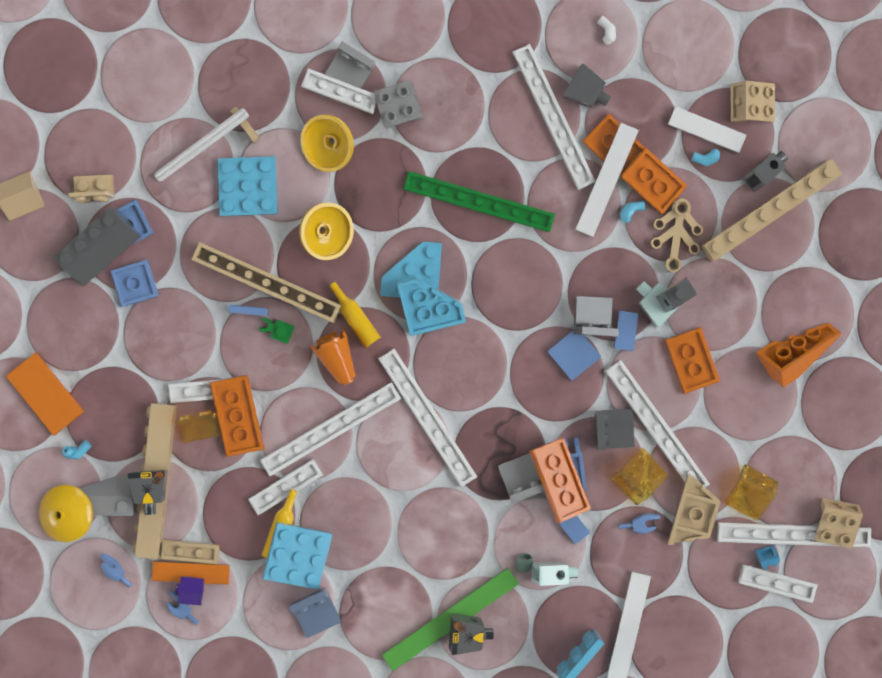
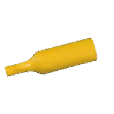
(356, 317)
(283, 516)

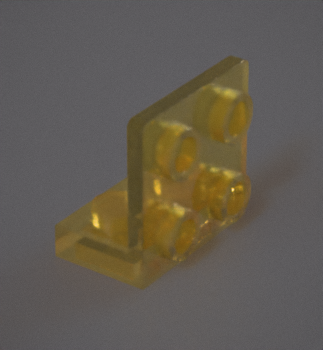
(199, 427)
(640, 477)
(752, 492)

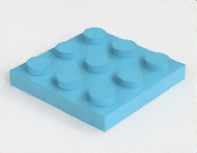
(247, 186)
(297, 555)
(580, 655)

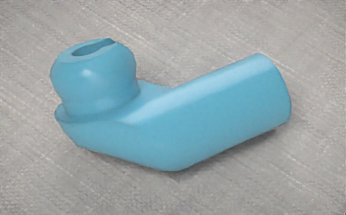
(708, 159)
(629, 209)
(76, 452)

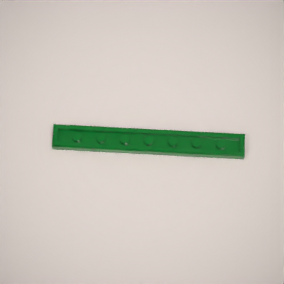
(479, 201)

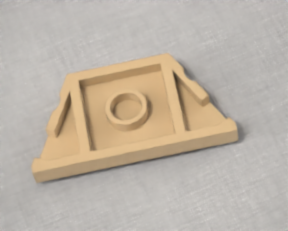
(694, 513)

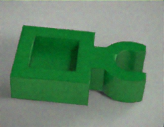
(280, 330)

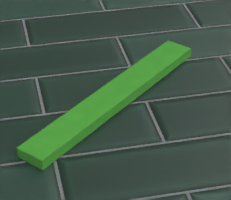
(440, 625)

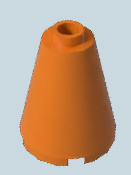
(335, 355)

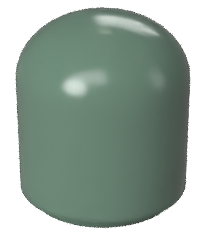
(524, 565)

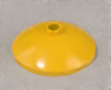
(320, 149)
(336, 233)
(74, 510)

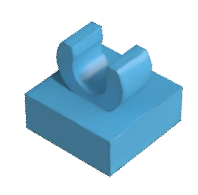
(767, 556)

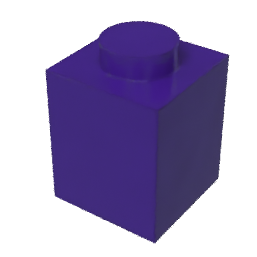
(190, 590)

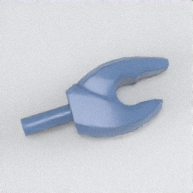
(638, 523)
(113, 569)
(182, 610)

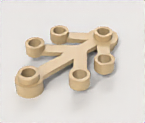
(677, 232)

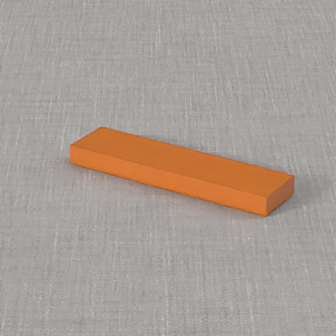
(173, 571)

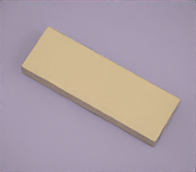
(190, 551)

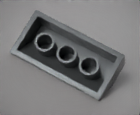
(97, 246)

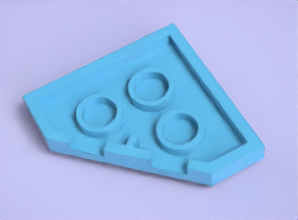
(419, 263)
(428, 307)

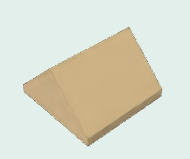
(20, 196)

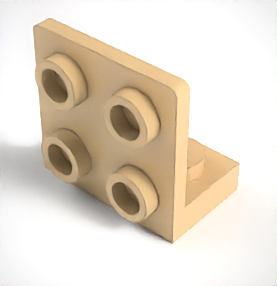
(752, 101)
(93, 187)
(838, 523)

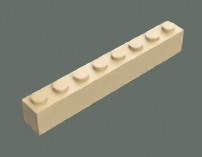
(771, 210)
(266, 282)
(157, 457)

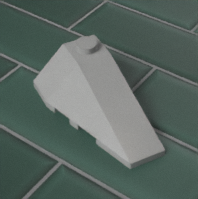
(111, 497)

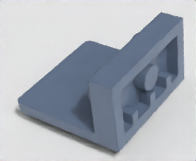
(315, 612)

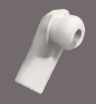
(610, 30)

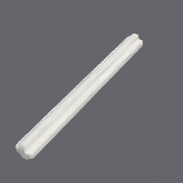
(201, 144)

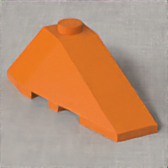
(792, 357)

